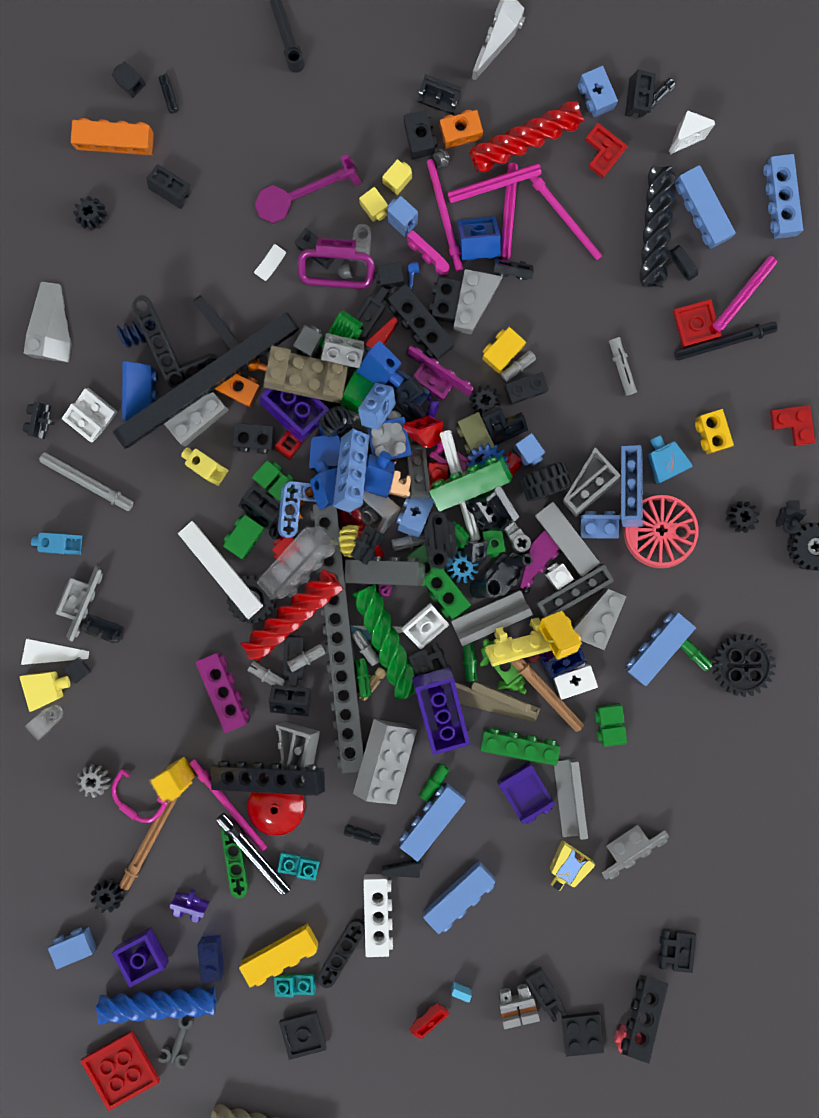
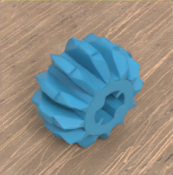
(457, 570)

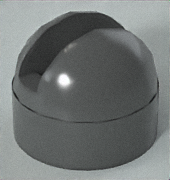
(345, 271)

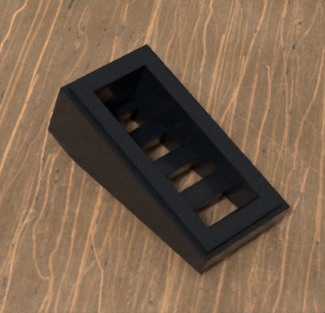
(403, 869)

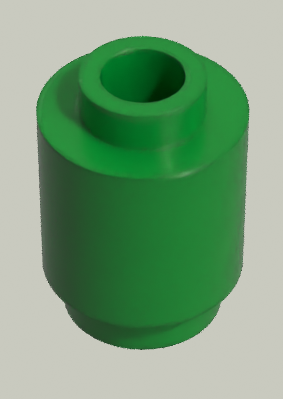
(461, 536)

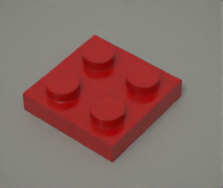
(696, 323)

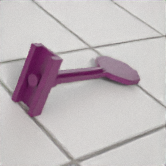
(275, 202)

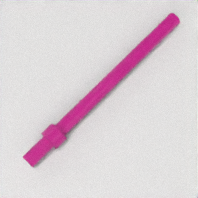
(539, 185)
(454, 250)
(204, 776)

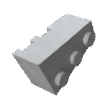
(474, 298)
(196, 418)
(592, 482)
(600, 618)
(297, 744)

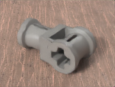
(514, 534)

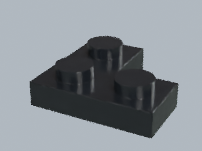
(405, 398)
(501, 428)

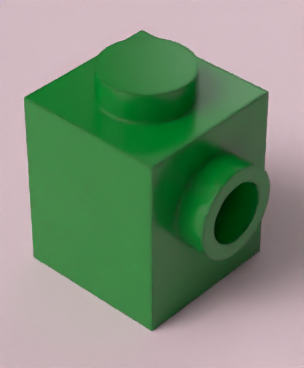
(495, 542)

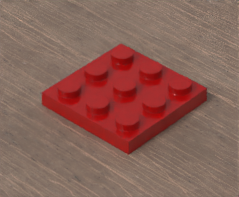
(120, 1070)

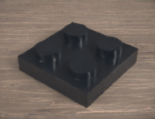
(582, 1034)
(302, 1035)

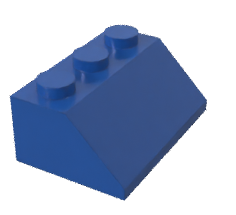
(137, 388)

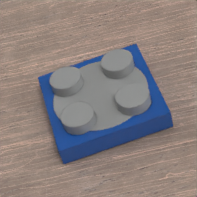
(390, 438)

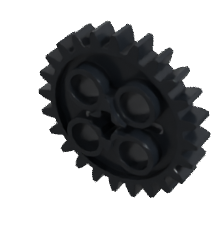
(743, 683)

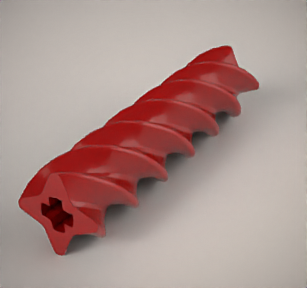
(520, 138)
(291, 617)

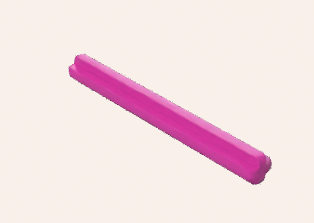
(494, 183)
(508, 216)
(745, 293)

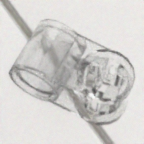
(363, 245)
(43, 722)

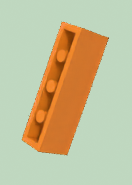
(112, 137)

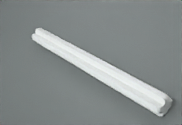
(454, 466)

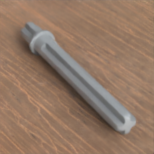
(86, 481)

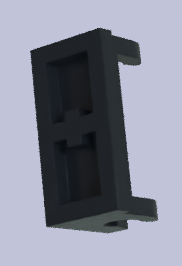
(640, 93)
(439, 94)
(168, 186)
(309, 240)

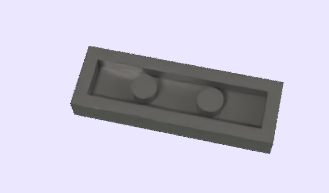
(418, 473)

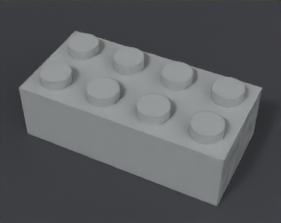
(384, 762)

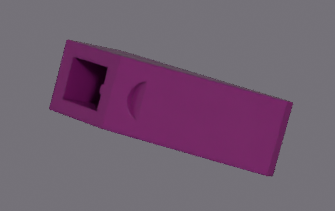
(541, 550)

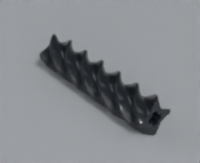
(656, 233)

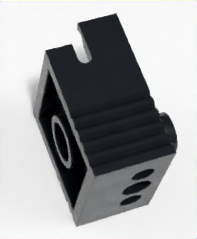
(492, 510)

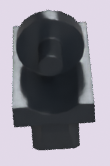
(39, 420)
(791, 516)
(367, 544)

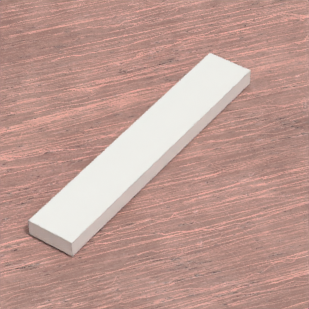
(220, 570)

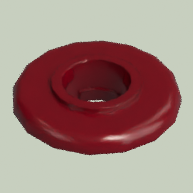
(346, 518)

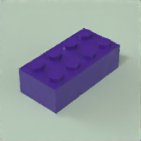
(441, 711)

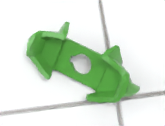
(512, 680)

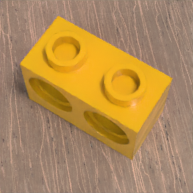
(720, 430)

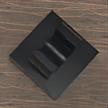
(476, 551)

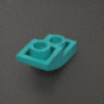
(298, 865)
(292, 984)

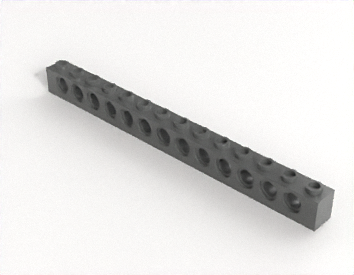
(347, 763)

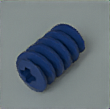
(134, 333)

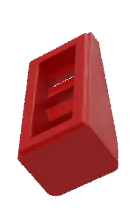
(383, 334)
(285, 452)

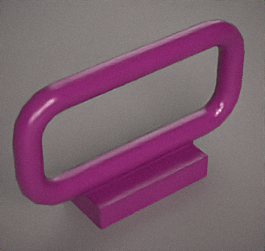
(336, 249)

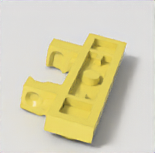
(511, 649)

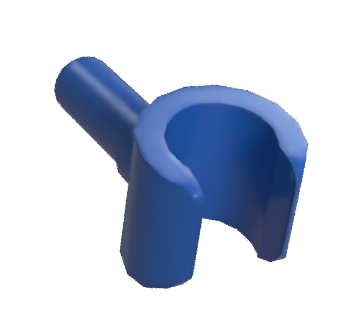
(412, 268)

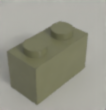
(473, 432)

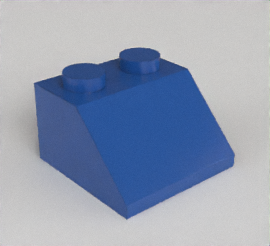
(479, 238)

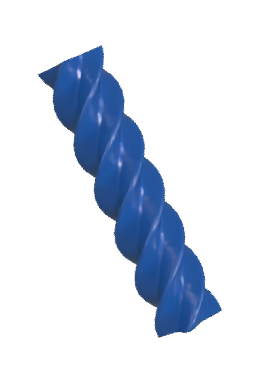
(156, 1006)

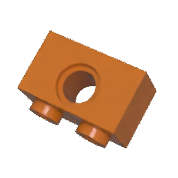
(453, 137)
(247, 395)

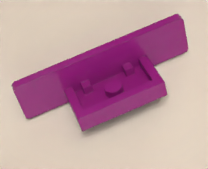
(435, 377)

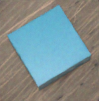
(461, 992)

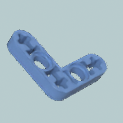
(298, 495)

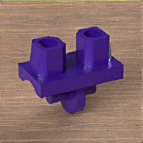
(189, 904)

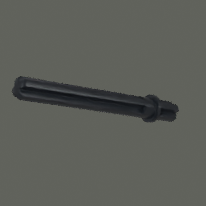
(731, 339)
(250, 850)

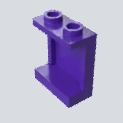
(526, 793)

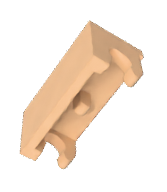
(401, 487)

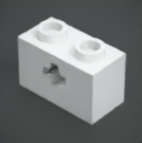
(584, 683)

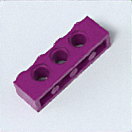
(228, 721)

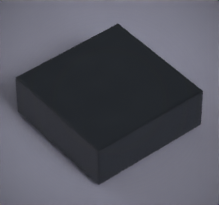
(77, 670)

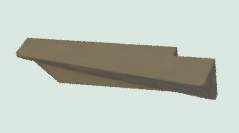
(495, 701)

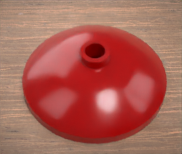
(288, 817)

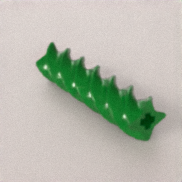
(386, 640)

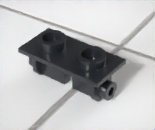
(110, 631)

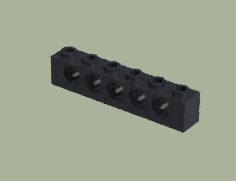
(222, 778)

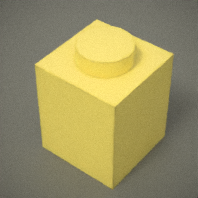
(397, 176)
(374, 205)

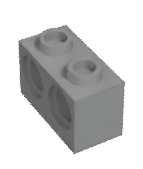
(342, 350)

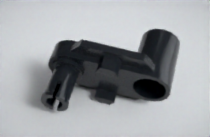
(440, 540)
(500, 575)

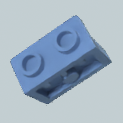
(599, 526)

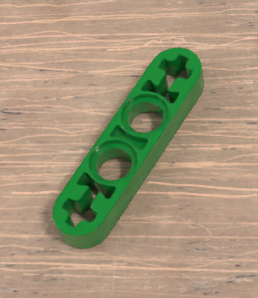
(232, 860)

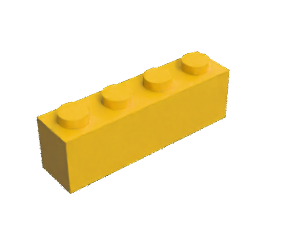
(173, 780)
(279, 955)

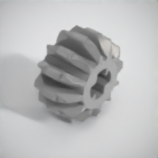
(93, 788)

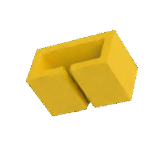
(503, 350)
(559, 629)

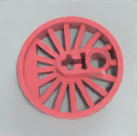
(632, 539)

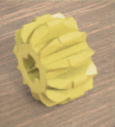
(346, 539)

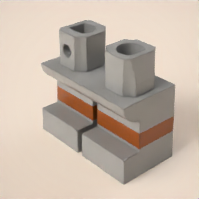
(509, 1005)

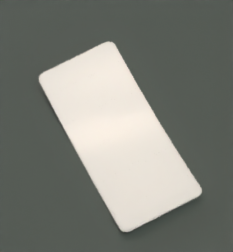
(270, 262)

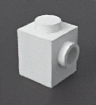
(558, 575)

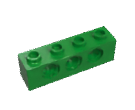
(459, 602)

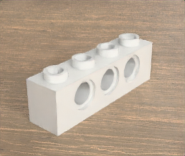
(375, 945)

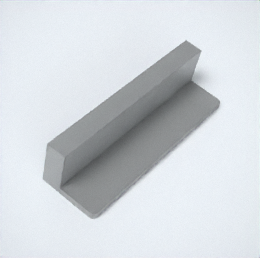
(567, 539)
(491, 616)
(570, 798)

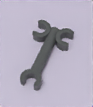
(173, 1054)

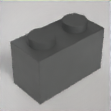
(309, 342)

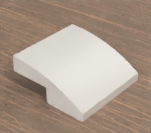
(89, 415)

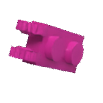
(429, 255)

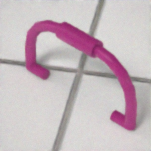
(126, 809)

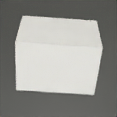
(690, 131)
(425, 626)

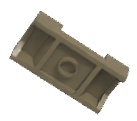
(305, 375)

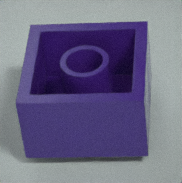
(140, 957)

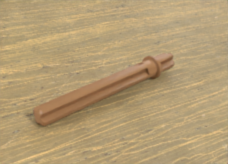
(547, 693)
(135, 865)

